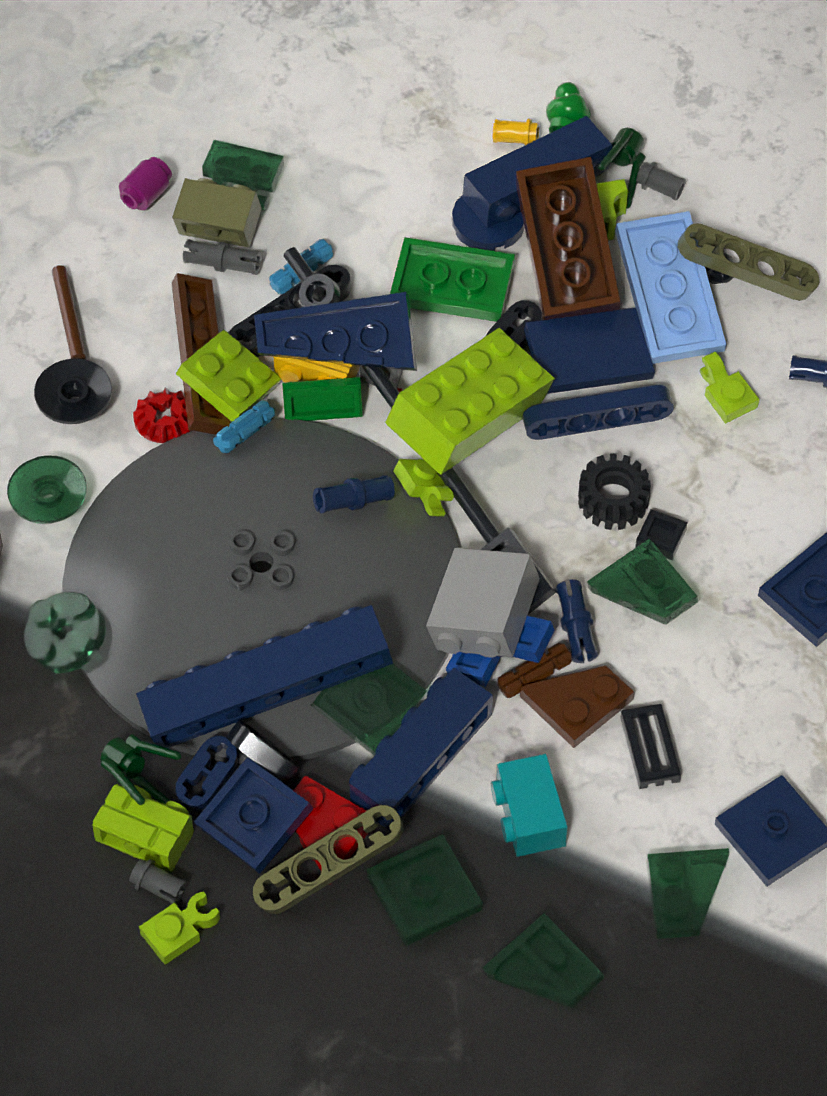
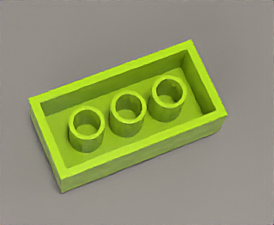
(468, 400)

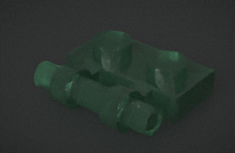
(243, 167)

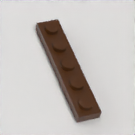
(195, 327)

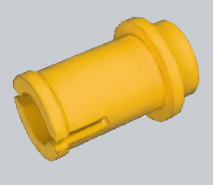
(515, 131)

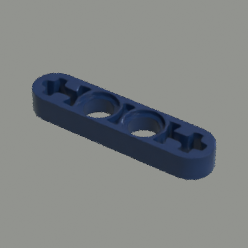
(598, 412)

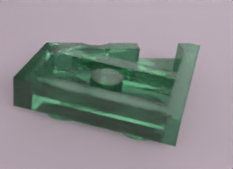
(645, 584)
(683, 889)
(545, 964)

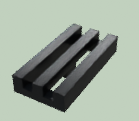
(657, 775)

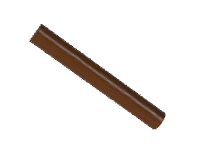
(68, 312)

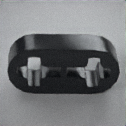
(509, 321)
(263, 752)

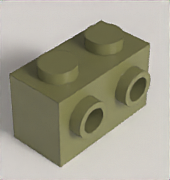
(217, 212)

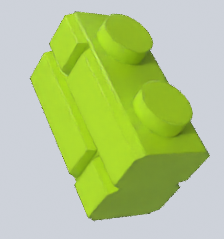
(144, 830)

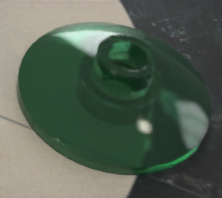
(47, 477)

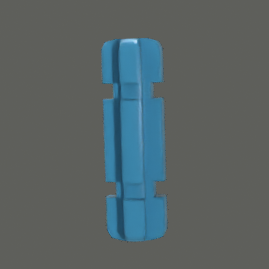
(319, 253)
(244, 426)

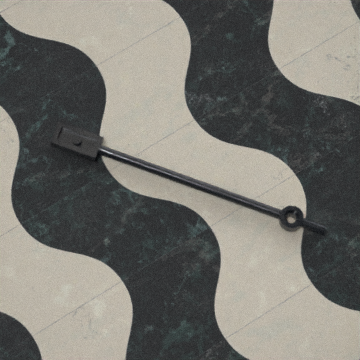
(507, 541)

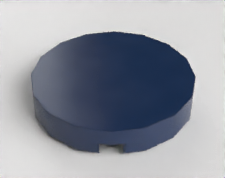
(475, 234)

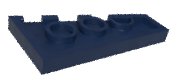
(346, 332)

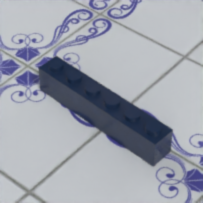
(264, 677)

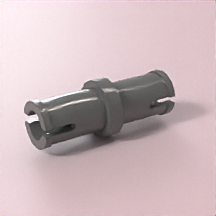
(222, 257)

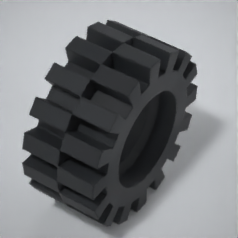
(617, 473)

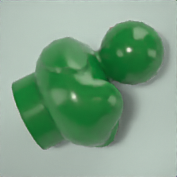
(566, 107)

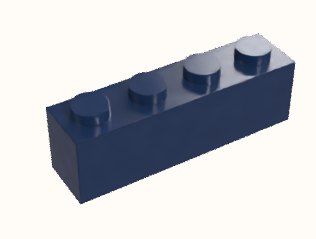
(492, 187)
(422, 745)

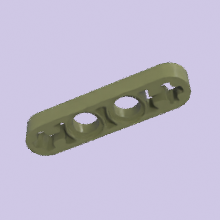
(747, 267)
(325, 853)

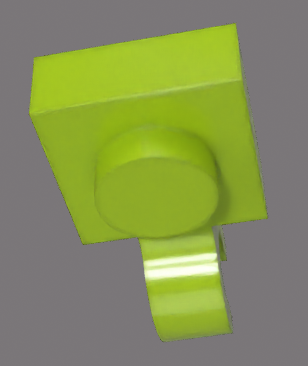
(727, 394)
(423, 481)

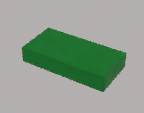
(322, 399)

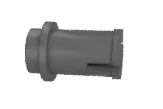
(661, 181)
(157, 881)

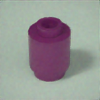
(145, 183)

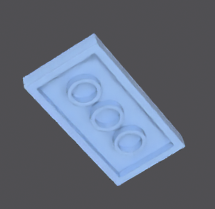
(668, 290)

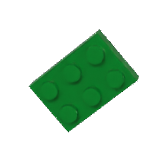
(454, 279)

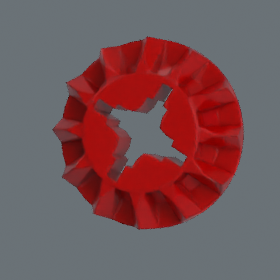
(168, 427)

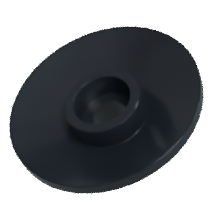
(69, 380)

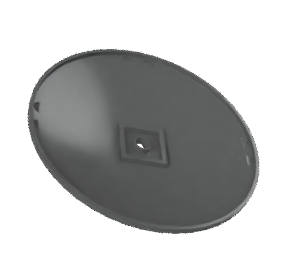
(175, 550)

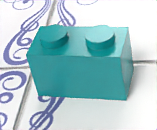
(530, 805)

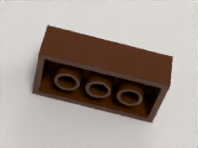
(567, 239)

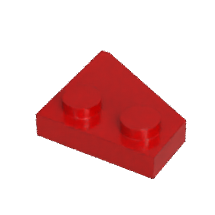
(328, 815)

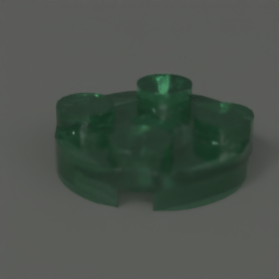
(49, 617)

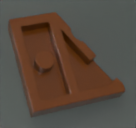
(578, 701)

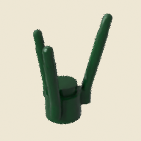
(626, 150)
(125, 760)

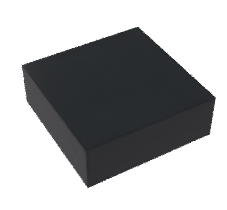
(663, 531)

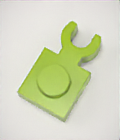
(176, 930)

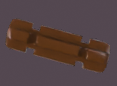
(531, 672)

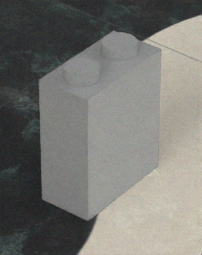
(483, 602)

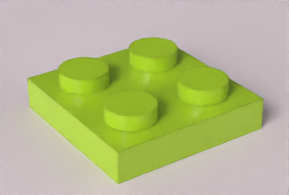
(228, 376)

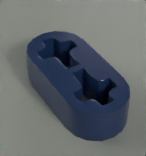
(199, 767)

